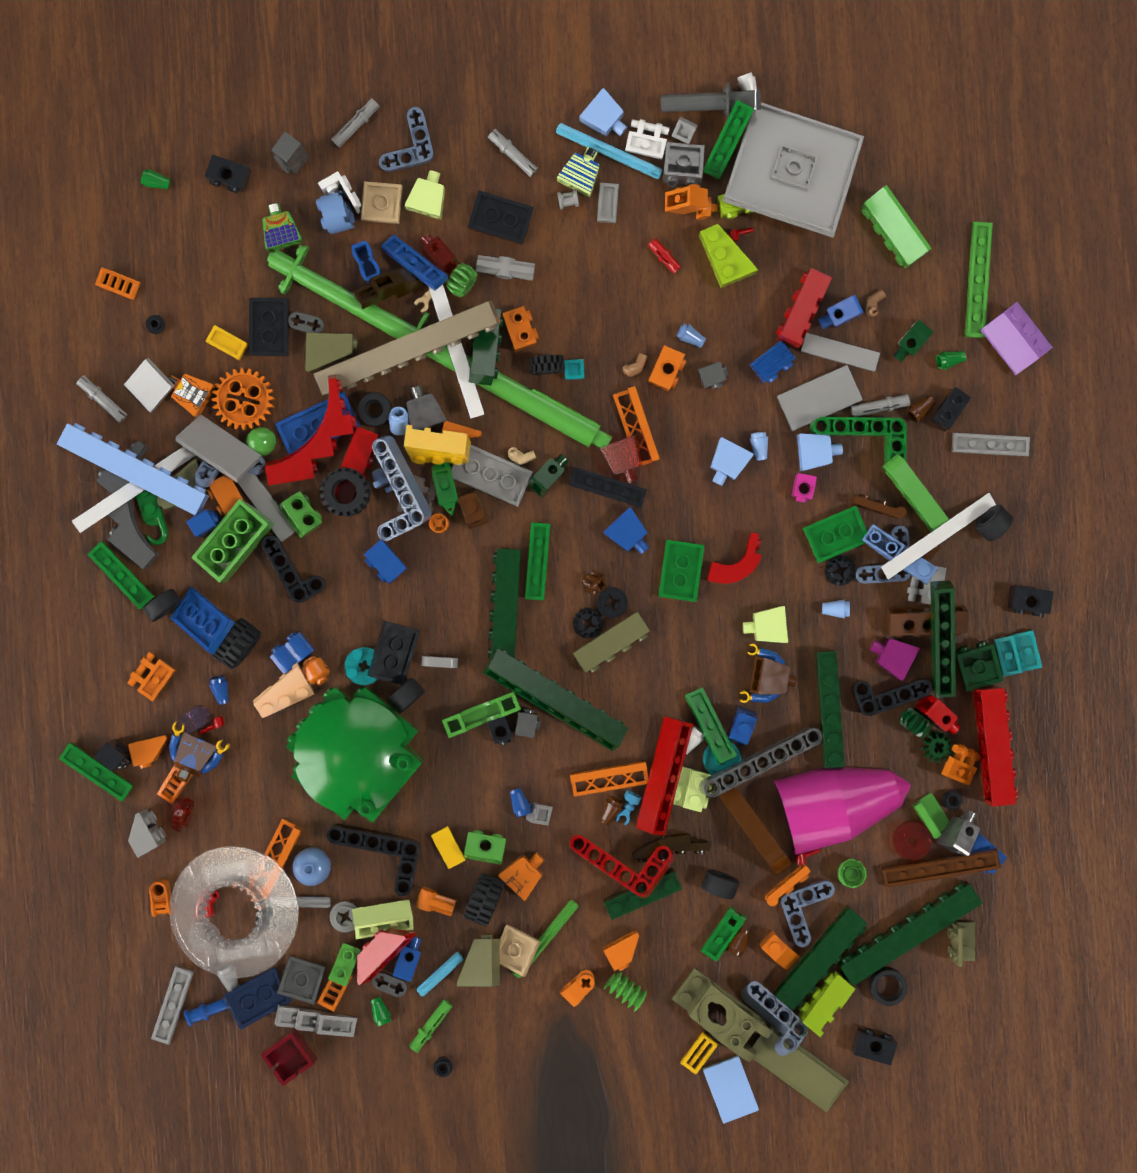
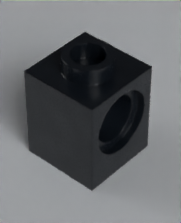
(502, 721)

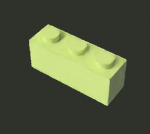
(382, 916)

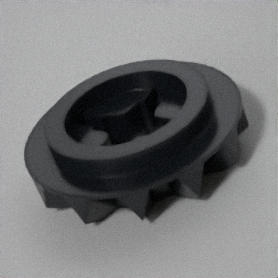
(831, 566)
(620, 607)
(579, 626)

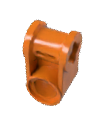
(160, 901)
(576, 990)

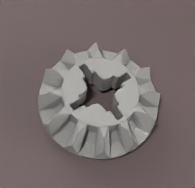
(336, 918)

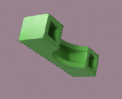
(481, 714)

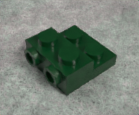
(978, 665)

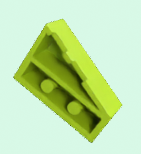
(725, 256)
(825, 1002)

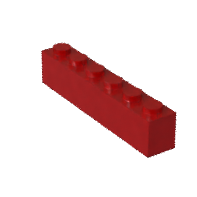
(664, 776)

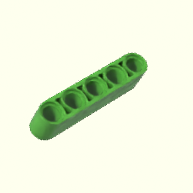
(915, 492)

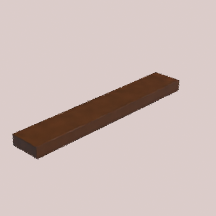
(941, 868)

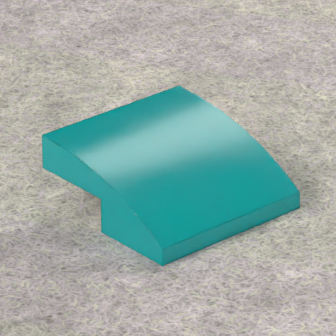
(1018, 653)

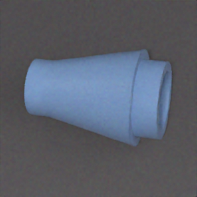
(690, 335)

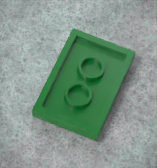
(836, 534)
(681, 570)

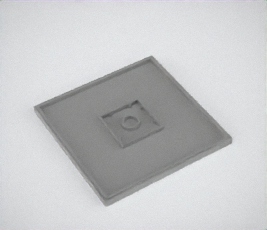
(794, 169)

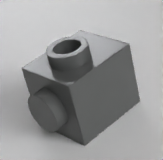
(713, 375)
(527, 723)

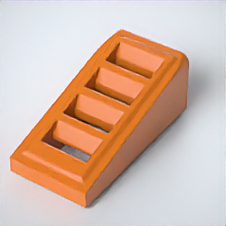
(103, 275)
(472, 433)
(177, 791)
(332, 1007)

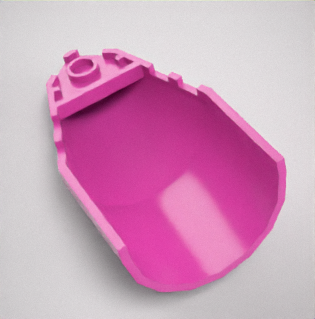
(838, 803)

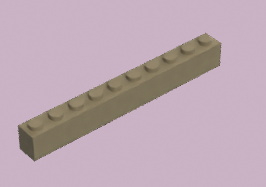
(411, 347)

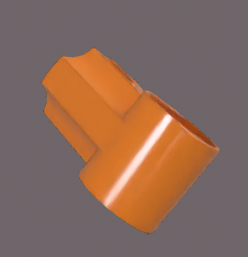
(431, 901)

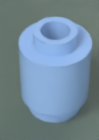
(398, 420)

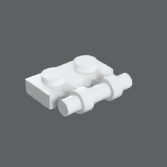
(645, 144)

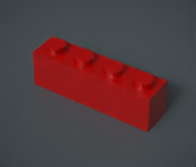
(359, 458)

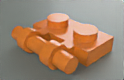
(155, 680)
(960, 770)

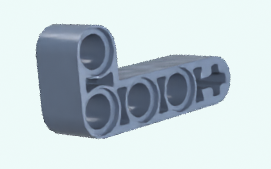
(772, 1016)

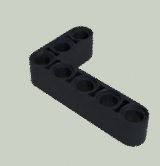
(382, 847)

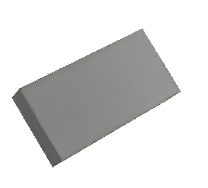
(607, 203)

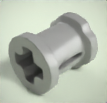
(568, 199)

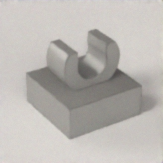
(684, 130)

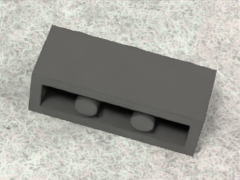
(289, 154)

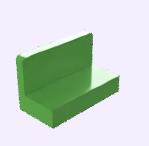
(931, 814)

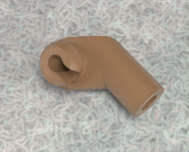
(872, 301)
(635, 368)

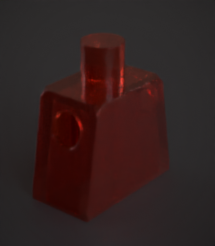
(439, 254)
(624, 457)

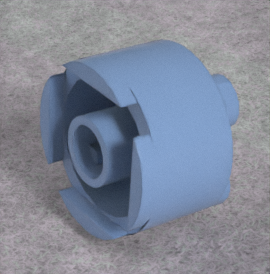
(336, 212)

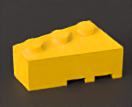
(437, 447)

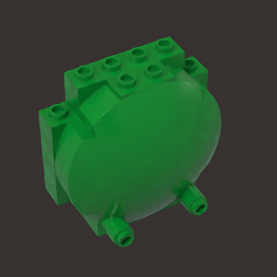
(353, 752)

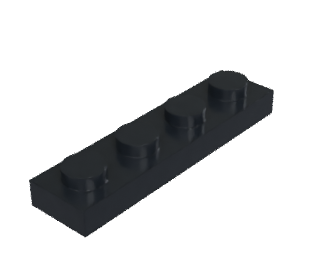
(607, 487)

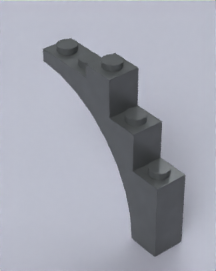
(127, 535)

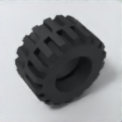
(330, 484)
(237, 643)
(484, 899)

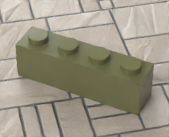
(610, 642)

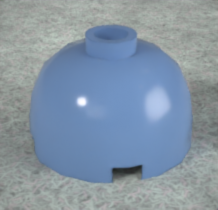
(311, 866)

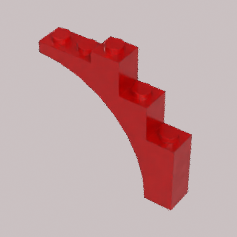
(299, 464)

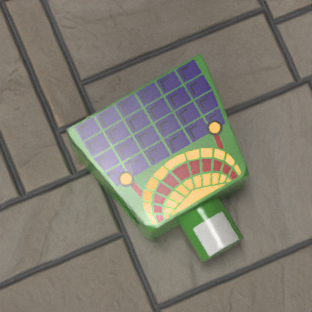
(280, 229)

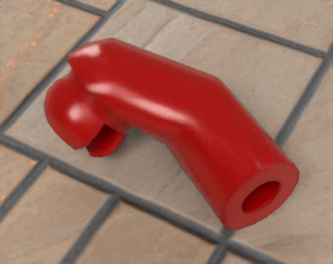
(211, 901)

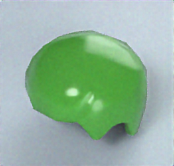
(261, 440)
(852, 873)

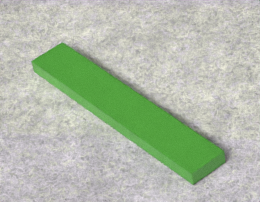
(978, 279)

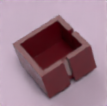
(290, 1054)

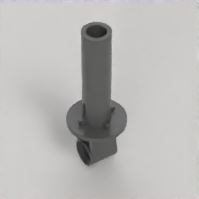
(710, 101)

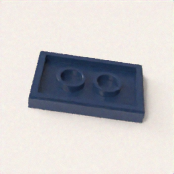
(255, 998)

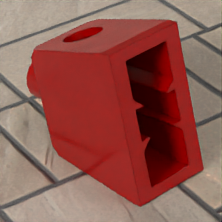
(938, 714)

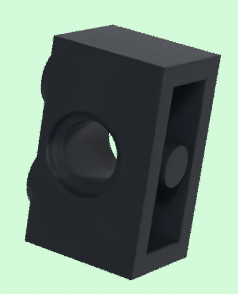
(219, 166)
(950, 409)
(1042, 600)
(114, 755)
(883, 1053)

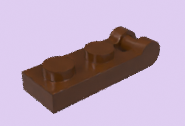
(879, 506)

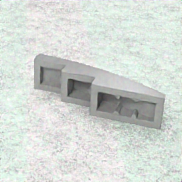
(315, 1020)

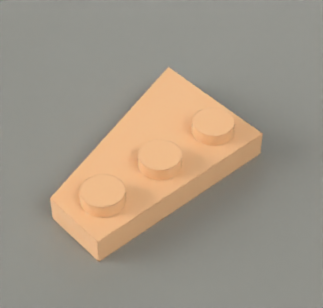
(284, 693)

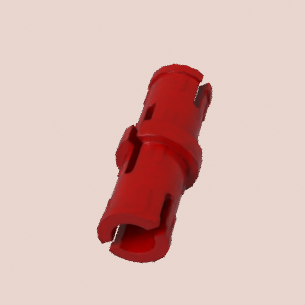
(664, 255)

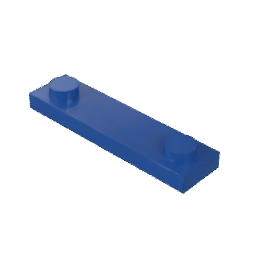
(414, 262)

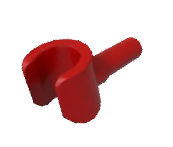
(734, 234)
(217, 722)
(800, 859)

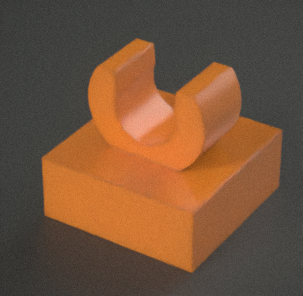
(706, 213)

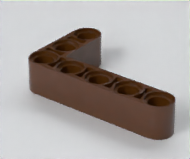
(755, 830)

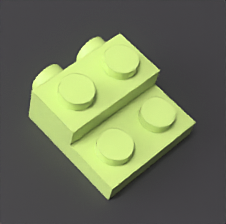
(688, 790)

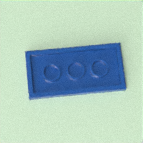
(301, 427)
(202, 620)

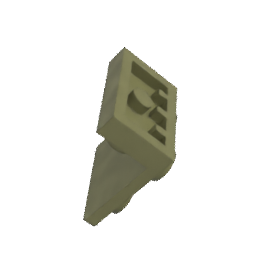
(962, 942)

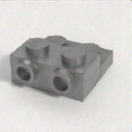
(683, 164)

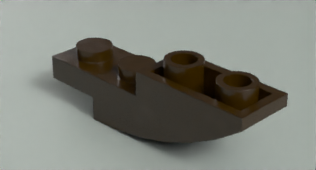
(394, 282)
(677, 842)

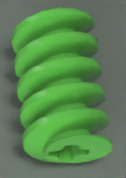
(626, 990)

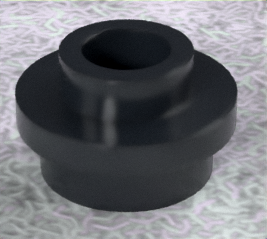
(161, 324)
(956, 804)
(438, 1071)

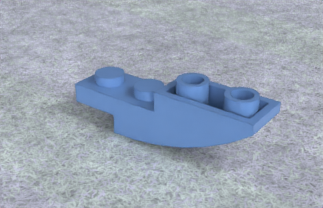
(890, 548)

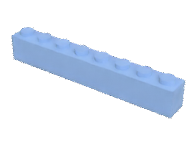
(132, 469)

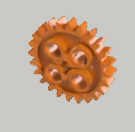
(247, 382)

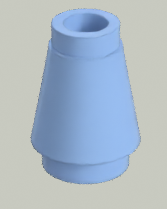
(759, 444)
(837, 608)

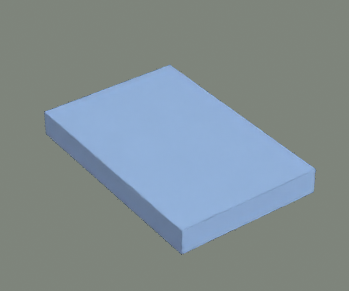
(730, 1089)

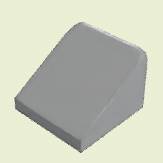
(539, 813)

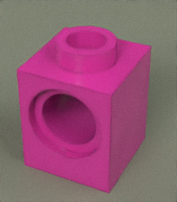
(810, 481)

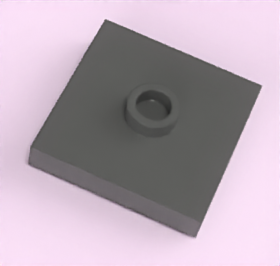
(301, 980)

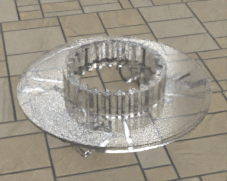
(269, 889)

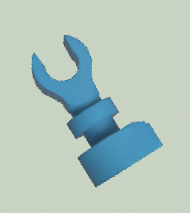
(631, 798)

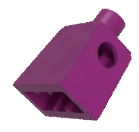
(894, 656)

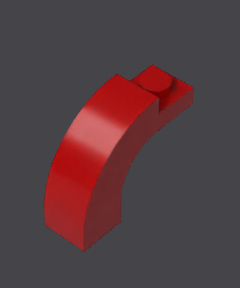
(732, 573)

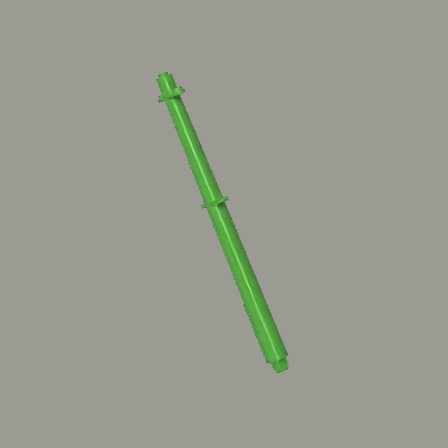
(531, 401)

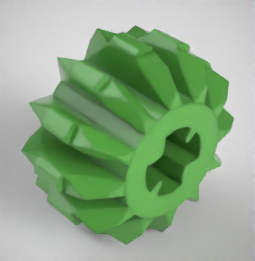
(461, 280)

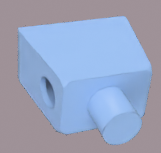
(603, 115)
(816, 451)
(728, 461)

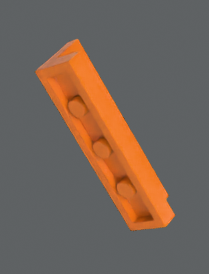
(641, 420)
(605, 773)
(288, 847)

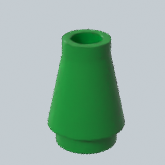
(154, 180)
(949, 359)
(380, 1012)

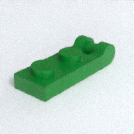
(723, 934)

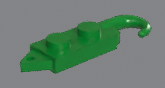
(445, 487)
(152, 515)

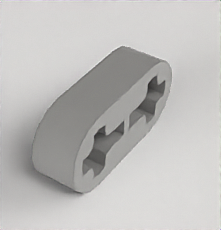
(433, 661)

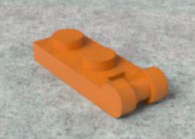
(786, 885)

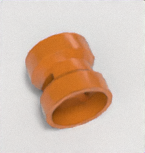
(439, 523)

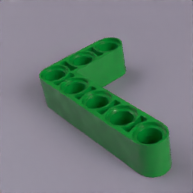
(867, 430)

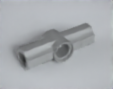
(505, 267)

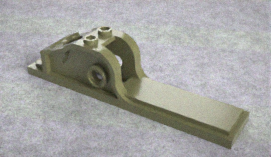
(798, 1069)

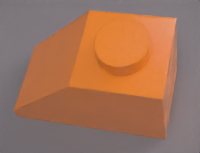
(147, 750)
(622, 950)
(779, 950)

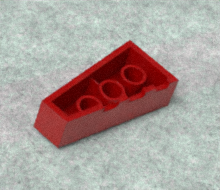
(803, 309)

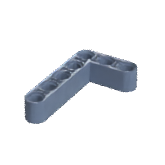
(401, 490)

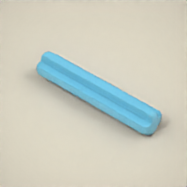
(439, 974)

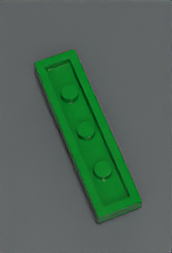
(728, 139)
(537, 561)
(121, 575)
(710, 726)
(96, 772)

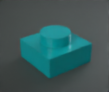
(574, 369)

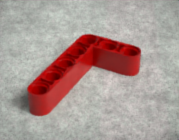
(620, 869)

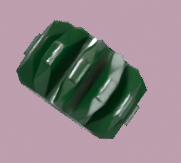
(915, 722)
(930, 746)

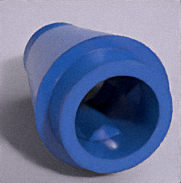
(219, 688)
(519, 803)

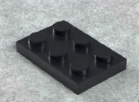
(500, 217)
(269, 327)
(393, 652)

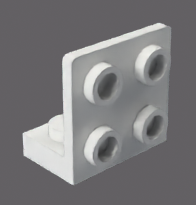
(337, 182)

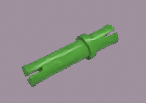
(433, 1022)

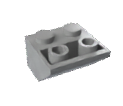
(145, 833)

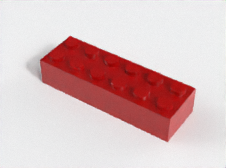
(994, 746)

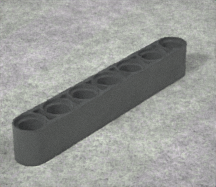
(752, 761)

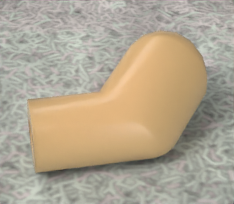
(519, 457)

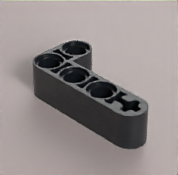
(289, 566)
(893, 693)

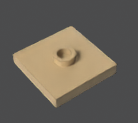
(381, 202)
(517, 950)

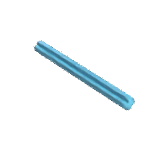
(609, 151)

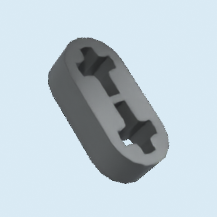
(307, 319)
(388, 988)

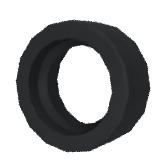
(162, 605)
(902, 986)

